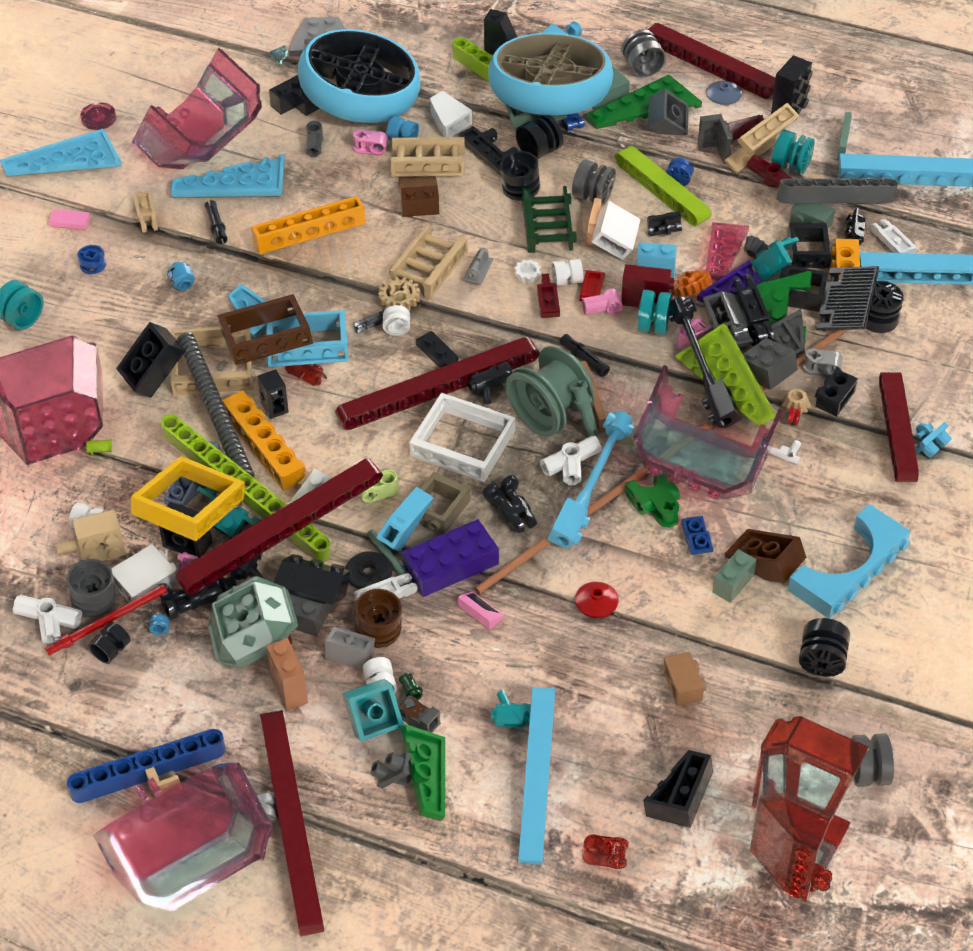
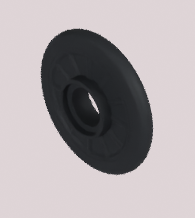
(371, 559)

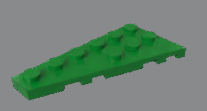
(637, 103)

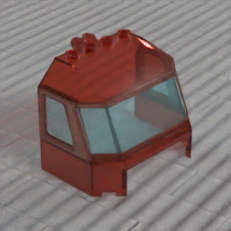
(794, 801)

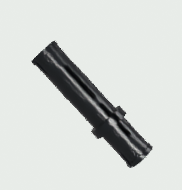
(217, 226)
(579, 350)

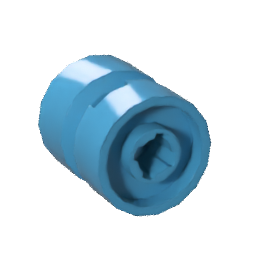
(400, 129)

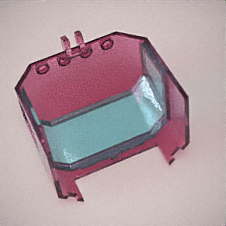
(206, 121)
(696, 454)
(187, 837)

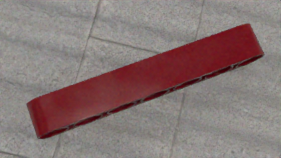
(898, 427)

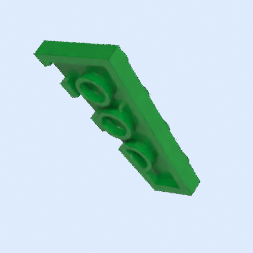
(427, 770)

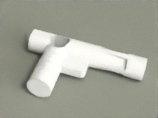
(784, 452)

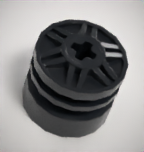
(539, 136)
(519, 171)
(885, 307)
(824, 647)

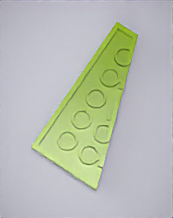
(729, 365)

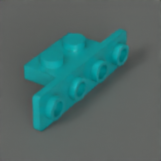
(234, 520)

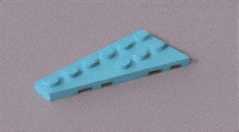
(234, 181)

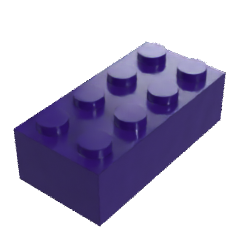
(451, 557)

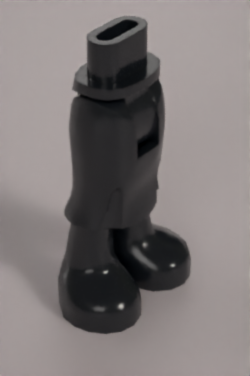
(205, 596)

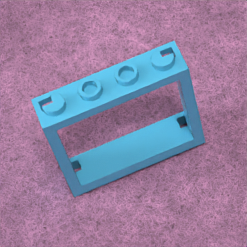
(318, 351)

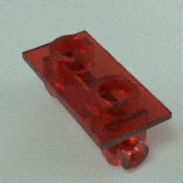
(312, 373)

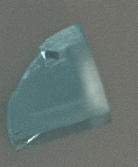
(279, 54)

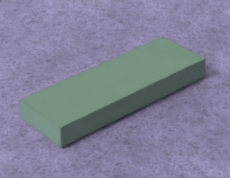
(844, 134)

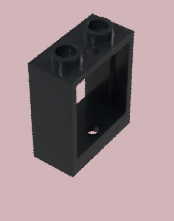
(810, 233)
(806, 300)

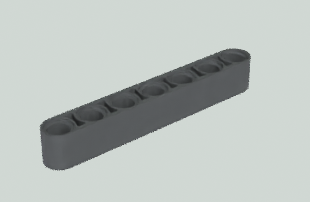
(837, 190)

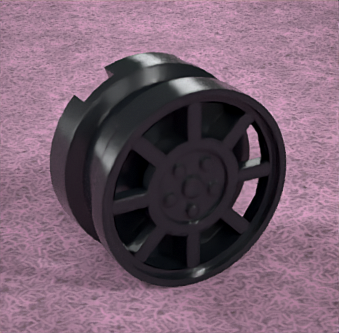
(761, 331)

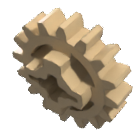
(399, 293)

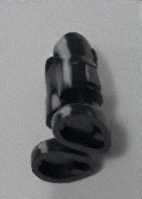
(512, 509)

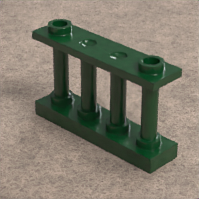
(532, 226)

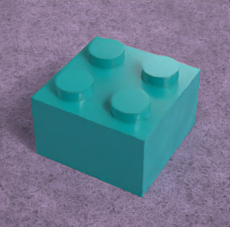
(373, 709)

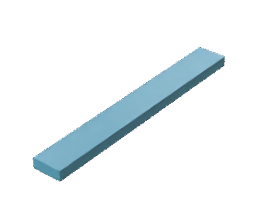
(537, 776)

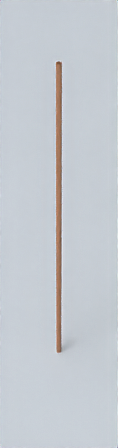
(615, 491)

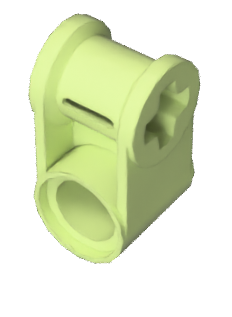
(385, 488)

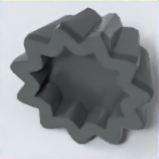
(754, 245)

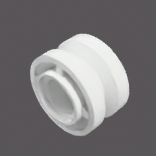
(396, 320)

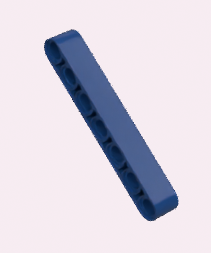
(136, 765)

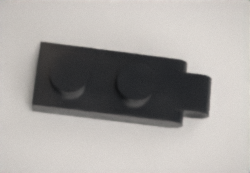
(436, 349)

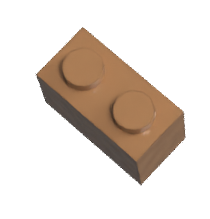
(684, 678)

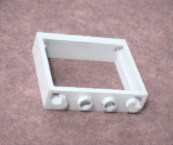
(453, 460)

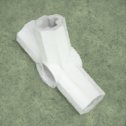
(569, 459)
(48, 621)

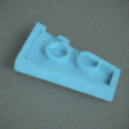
(244, 297)

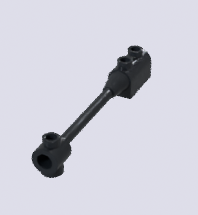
(717, 394)

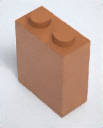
(287, 674)

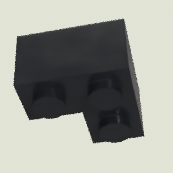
(290, 96)

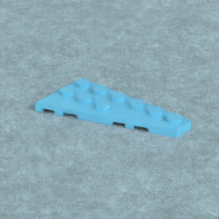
(77, 153)

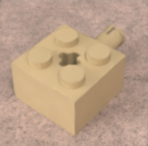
(96, 537)

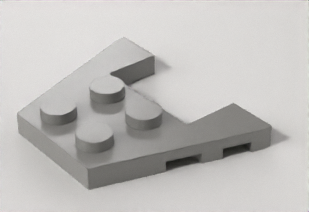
(311, 29)

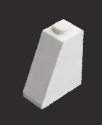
(449, 114)

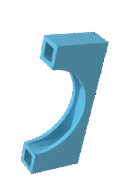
(832, 591)

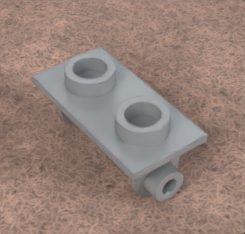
(478, 267)

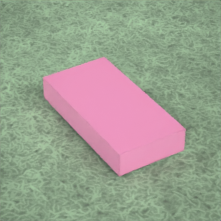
(69, 219)

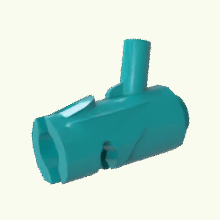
(510, 714)

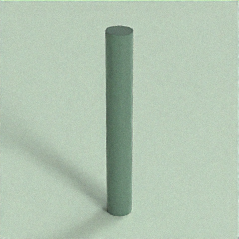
(386, 552)

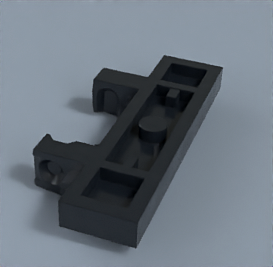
(482, 145)

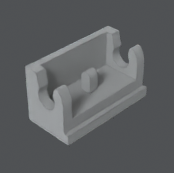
(349, 647)

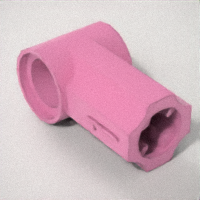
(608, 301)

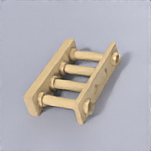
(761, 137)
(428, 166)
(439, 273)

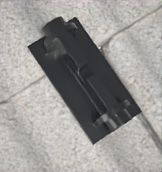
(855, 226)

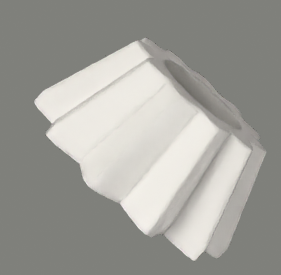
(527, 271)

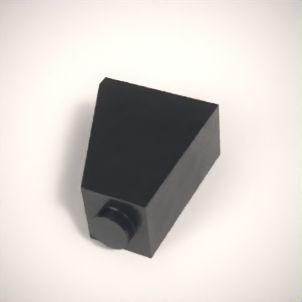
(497, 30)

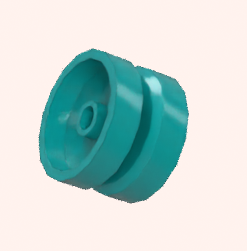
(20, 304)
(655, 312)

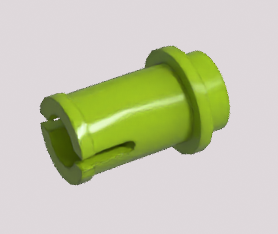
(95, 446)

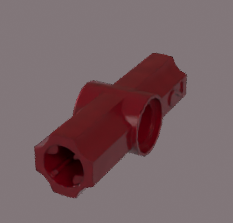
(771, 172)

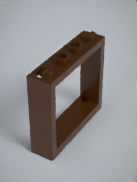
(262, 314)

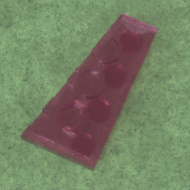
(724, 247)

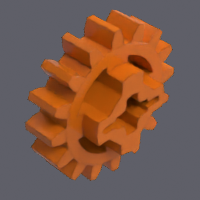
(691, 283)

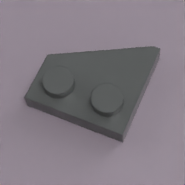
(790, 332)

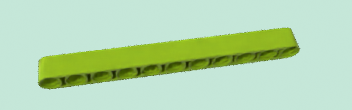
(255, 490)

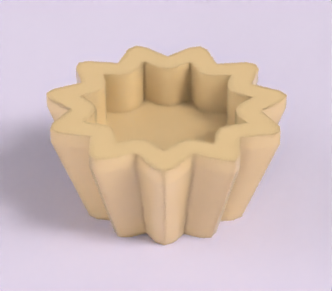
(797, 399)

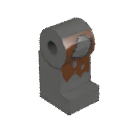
(419, 715)

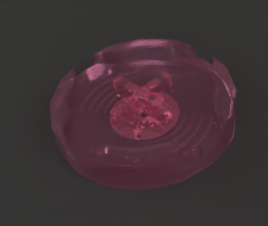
(98, 116)

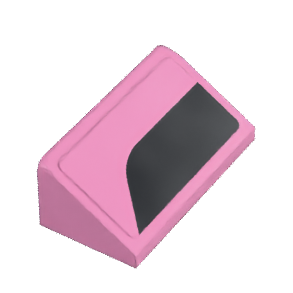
(480, 610)

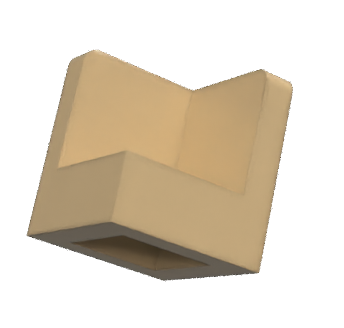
(164, 781)

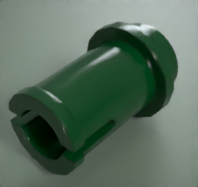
(410, 686)

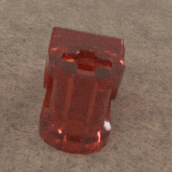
(606, 851)

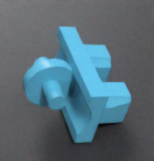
(939, 435)

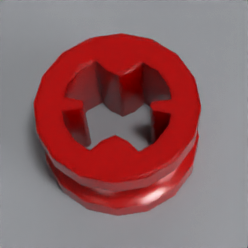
(794, 415)

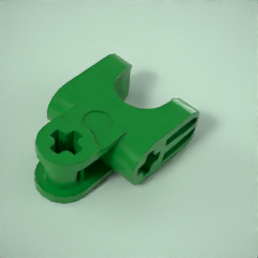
(658, 500)

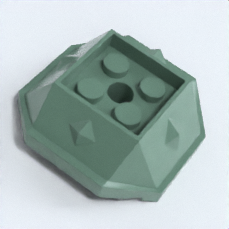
(249, 620)

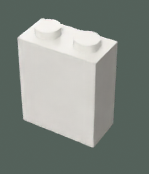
(615, 230)
(143, 573)

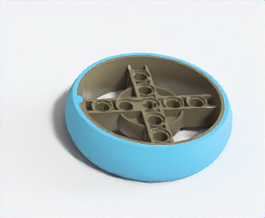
(550, 74)

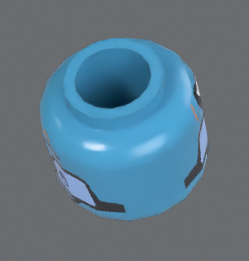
(181, 276)

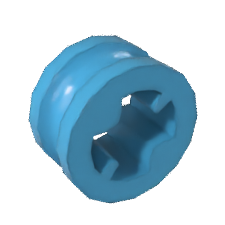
(159, 624)

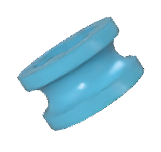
(574, 29)

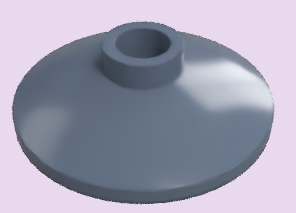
(724, 92)

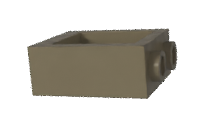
(450, 489)

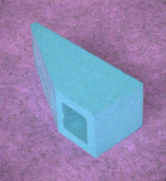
(405, 519)

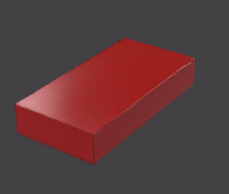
(592, 284)

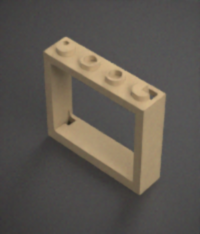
(225, 380)

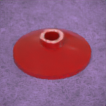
(593, 605)

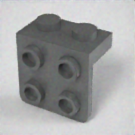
(714, 132)

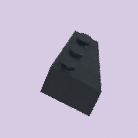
(682, 791)

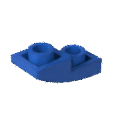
(697, 535)

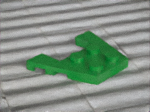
(776, 295)

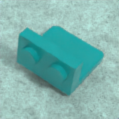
(774, 259)

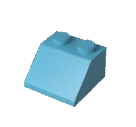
(657, 256)

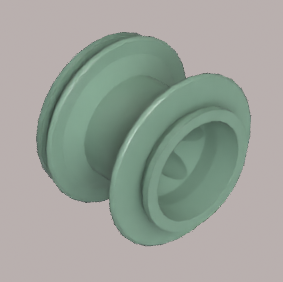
(544, 395)

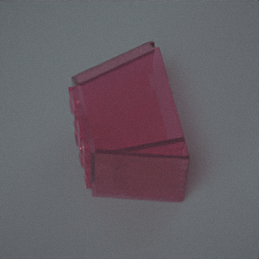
(51, 398)

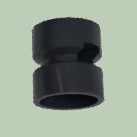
(112, 639)

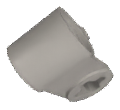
(824, 362)

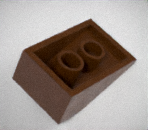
(419, 195)
(775, 553)

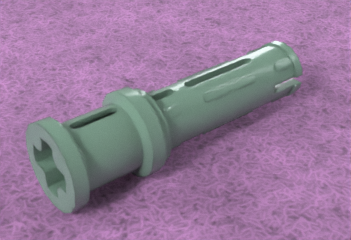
(583, 402)

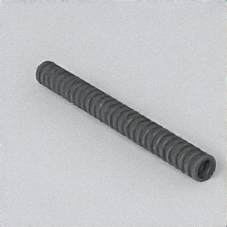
(213, 402)

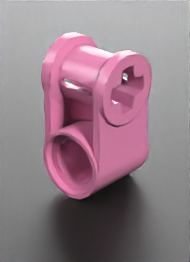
(371, 142)
(699, 328)

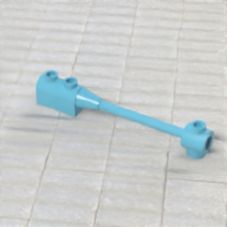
(574, 513)

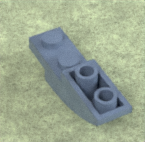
(183, 489)

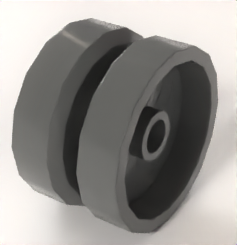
(877, 763)

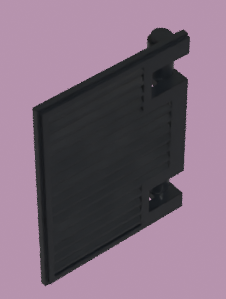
(848, 299)

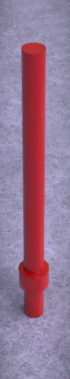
(68, 640)

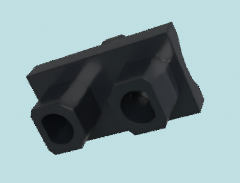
(664, 223)

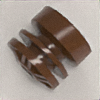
(379, 616)

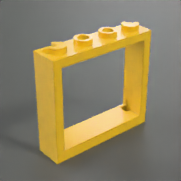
(193, 528)

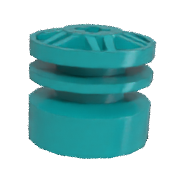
(796, 153)

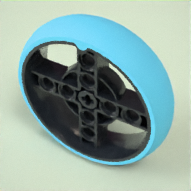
(362, 85)

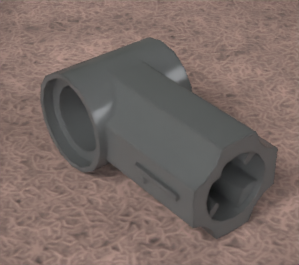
(314, 138)

